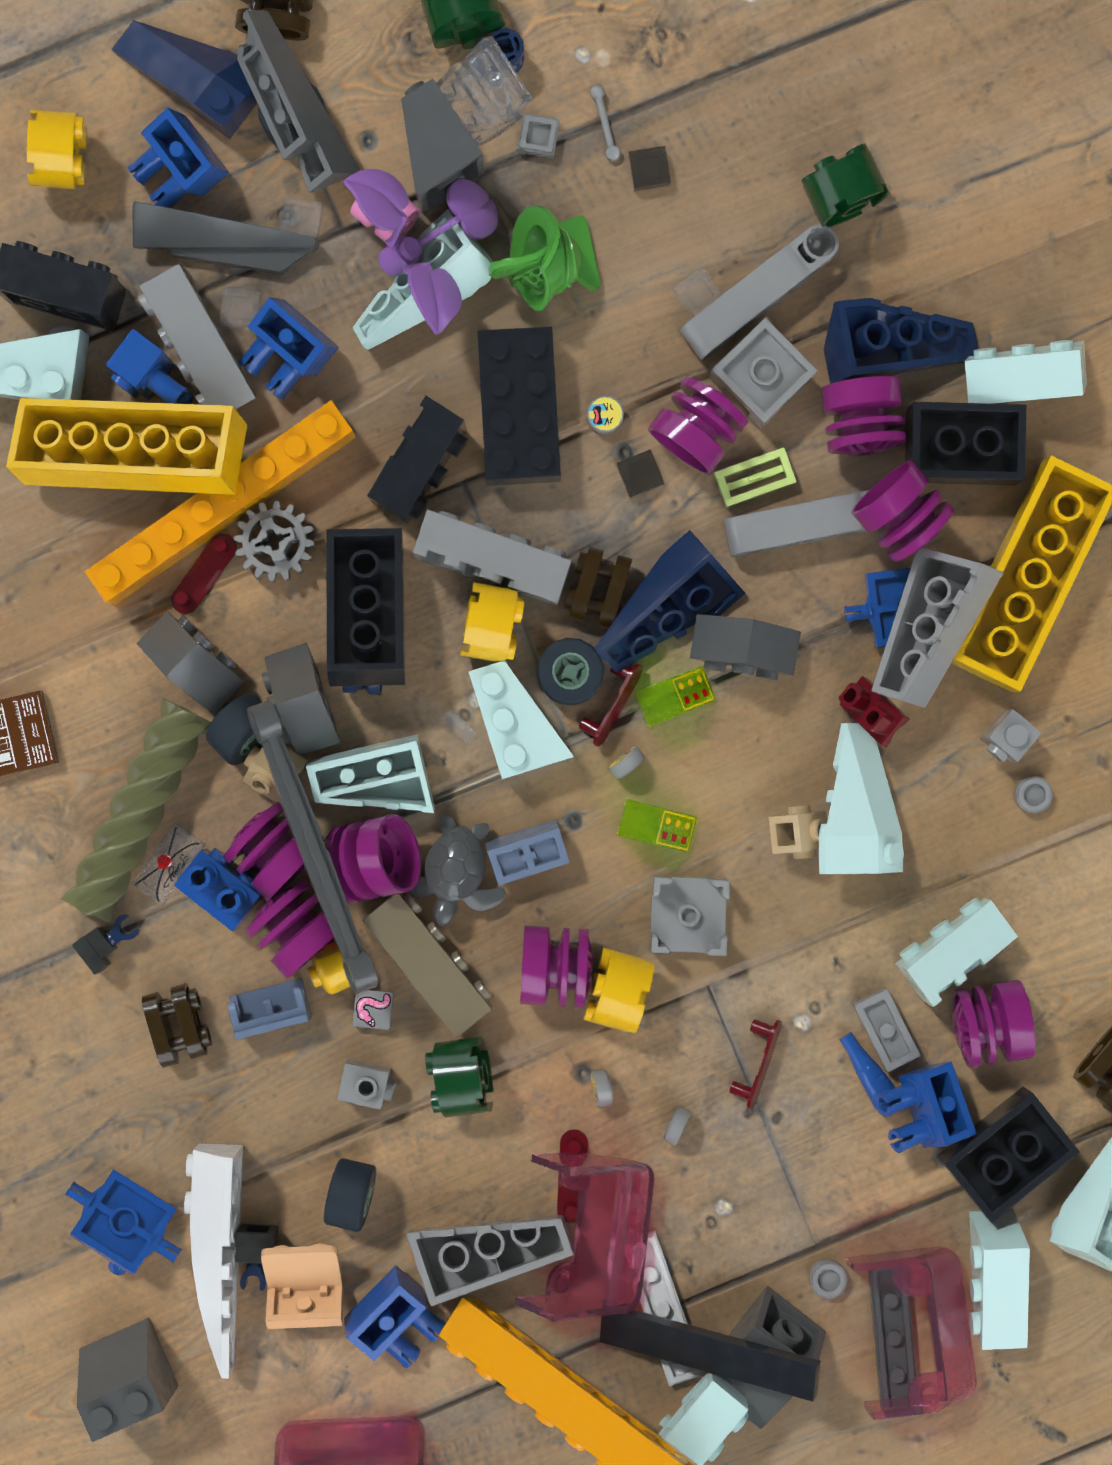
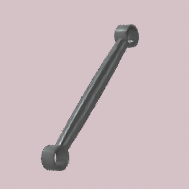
(308, 838)

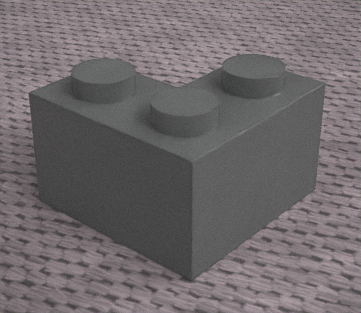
(745, 646)
(188, 661)
(300, 700)

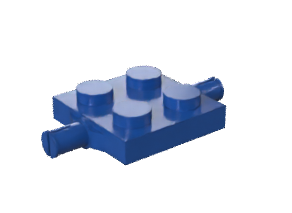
(881, 603)
(123, 1222)

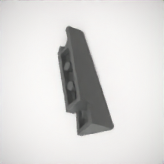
(291, 105)
(218, 239)

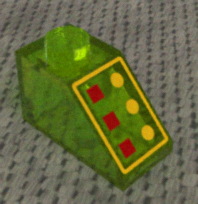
(674, 696)
(656, 825)

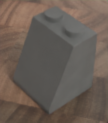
(437, 144)
(781, 1326)
(123, 1380)

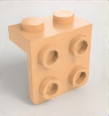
(303, 1286)

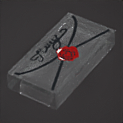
(167, 863)

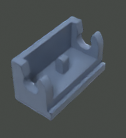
(527, 852)
(269, 1008)

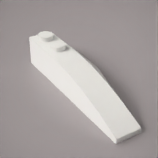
(214, 1219)

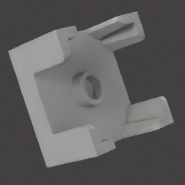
(763, 372)
(688, 915)

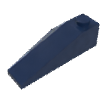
(192, 72)
(891, 340)
(667, 602)

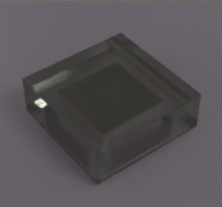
(649, 168)
(640, 474)

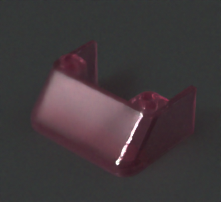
(608, 1238)
(939, 1277)
(352, 1441)

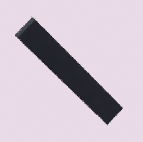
(713, 1352)

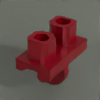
(872, 711)

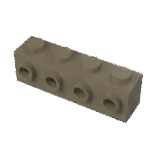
(428, 963)

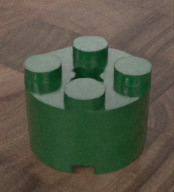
(461, 21)
(844, 186)
(460, 1077)

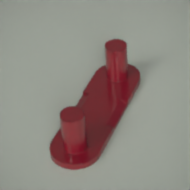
(204, 573)
(602, 731)
(752, 1093)
(567, 1200)

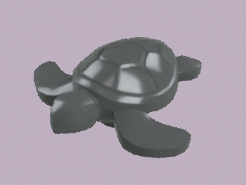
(456, 870)

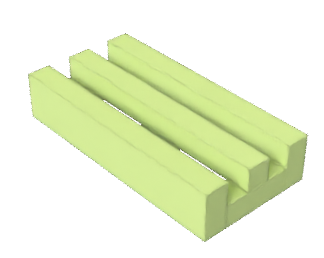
(726, 488)

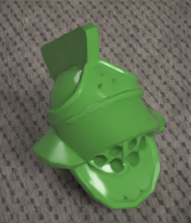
(547, 257)

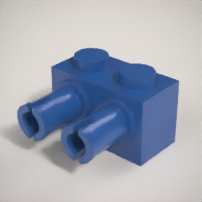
(186, 155)
(294, 338)
(145, 370)
(219, 888)
(935, 1105)
(386, 1313)

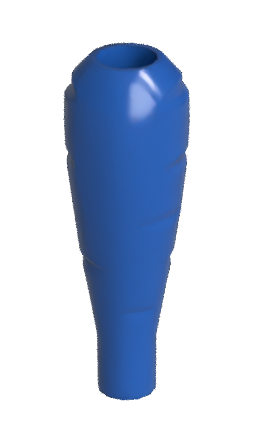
(867, 1070)

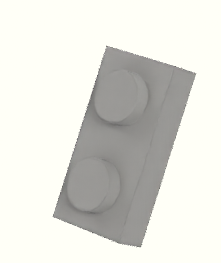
(886, 1030)

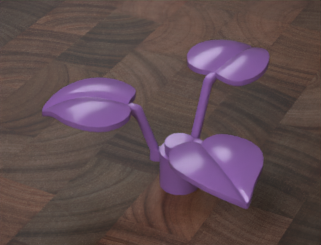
(382, 202)

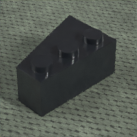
(419, 461)

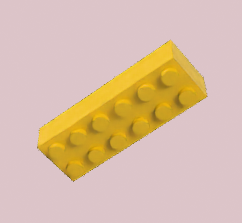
(127, 445)
(1039, 568)

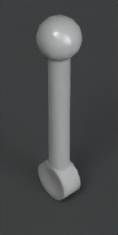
(612, 152)

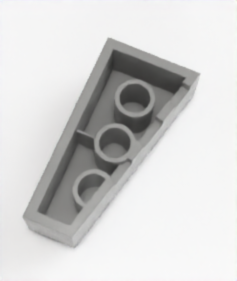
(195, 339)
(492, 557)
(931, 623)
(481, 1254)

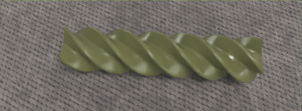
(136, 811)

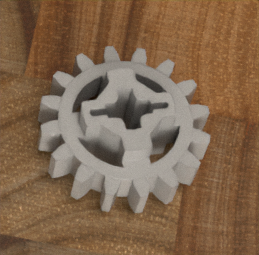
(280, 557)

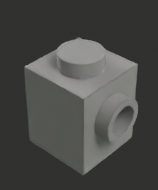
(1010, 736)
(366, 1084)

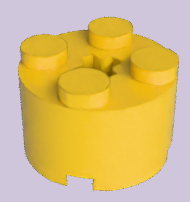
(54, 149)
(491, 622)
(619, 990)

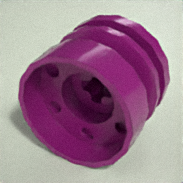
(863, 415)
(702, 419)
(908, 518)
(269, 850)
(375, 857)
(292, 928)
(555, 966)
(1000, 1022)

